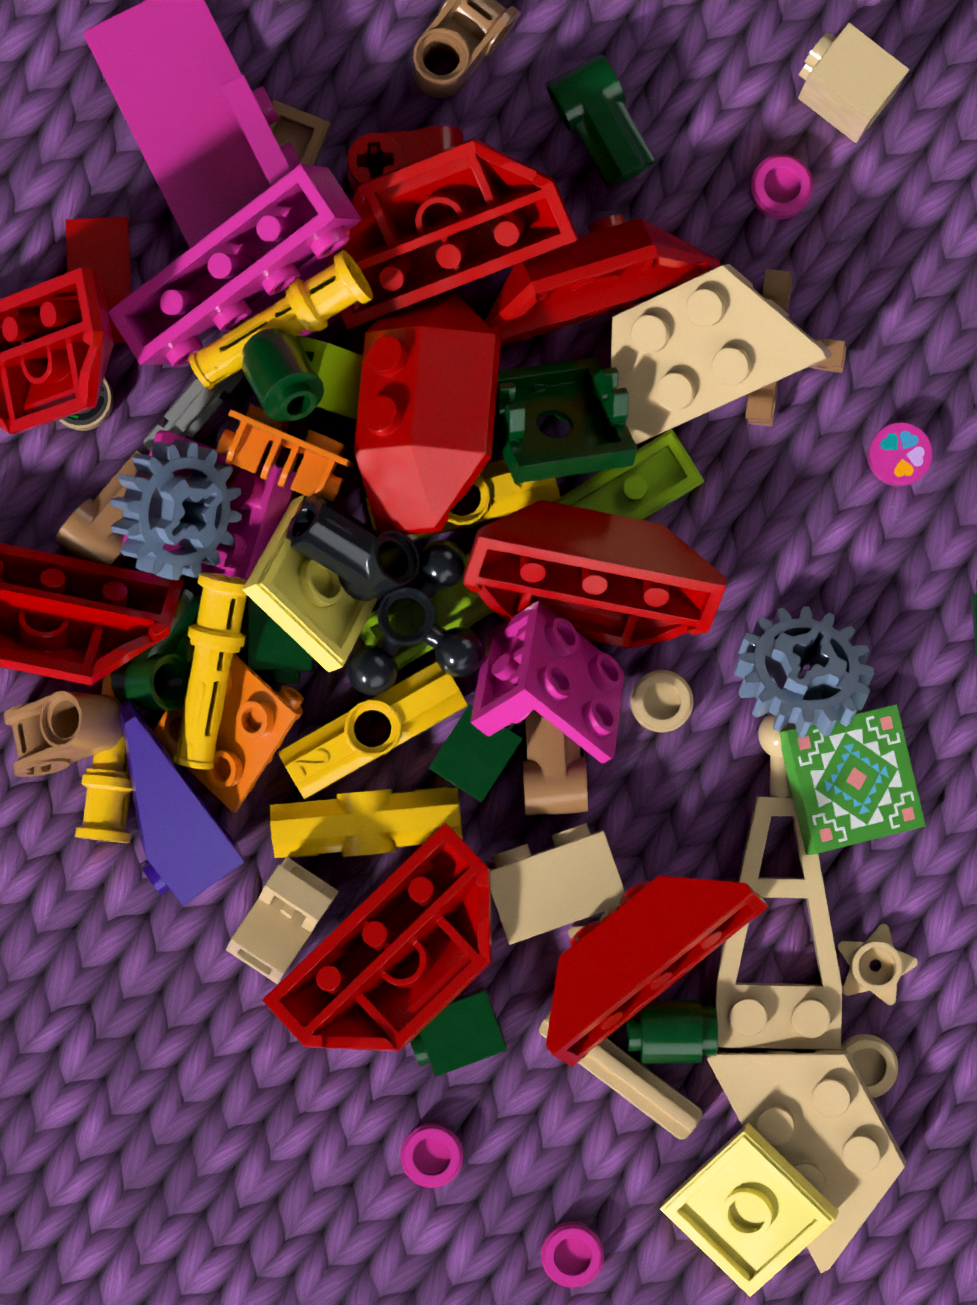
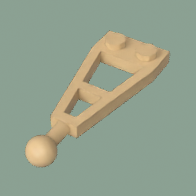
(780, 1012)

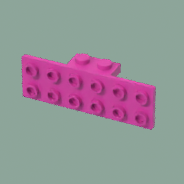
(194, 117)

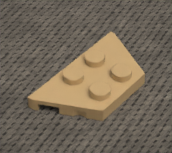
(703, 350)
(823, 1125)

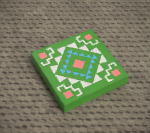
(852, 782)

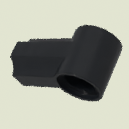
(360, 556)

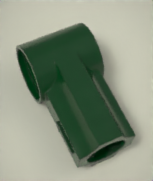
(594, 107)
(162, 672)

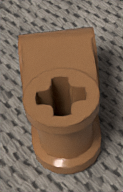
(467, 32)
(62, 730)

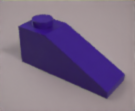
(177, 828)

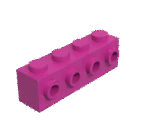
(236, 265)

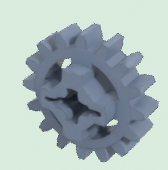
(176, 509)
(830, 688)

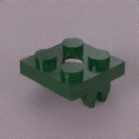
(575, 394)

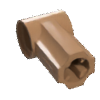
(88, 530)
(553, 770)

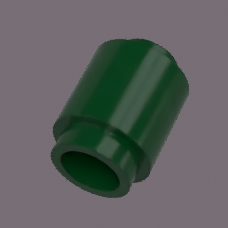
(281, 375)
(673, 1032)

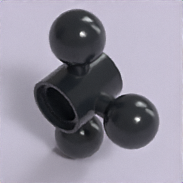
(457, 650)

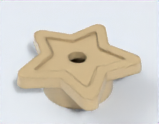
(893, 965)

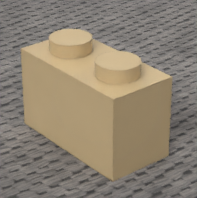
(850, 80)
(555, 884)

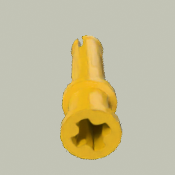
(305, 307)
(215, 641)
(107, 791)

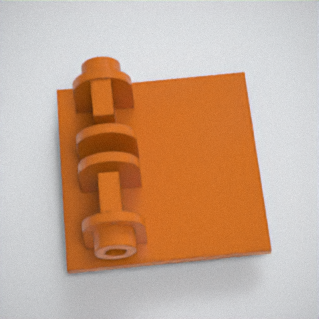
(321, 454)
(248, 735)

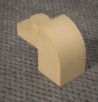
(281, 920)

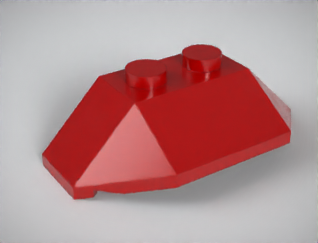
(449, 225)
(593, 277)
(53, 350)
(425, 411)
(599, 570)
(78, 615)
(640, 953)
(395, 954)

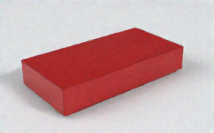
(107, 249)

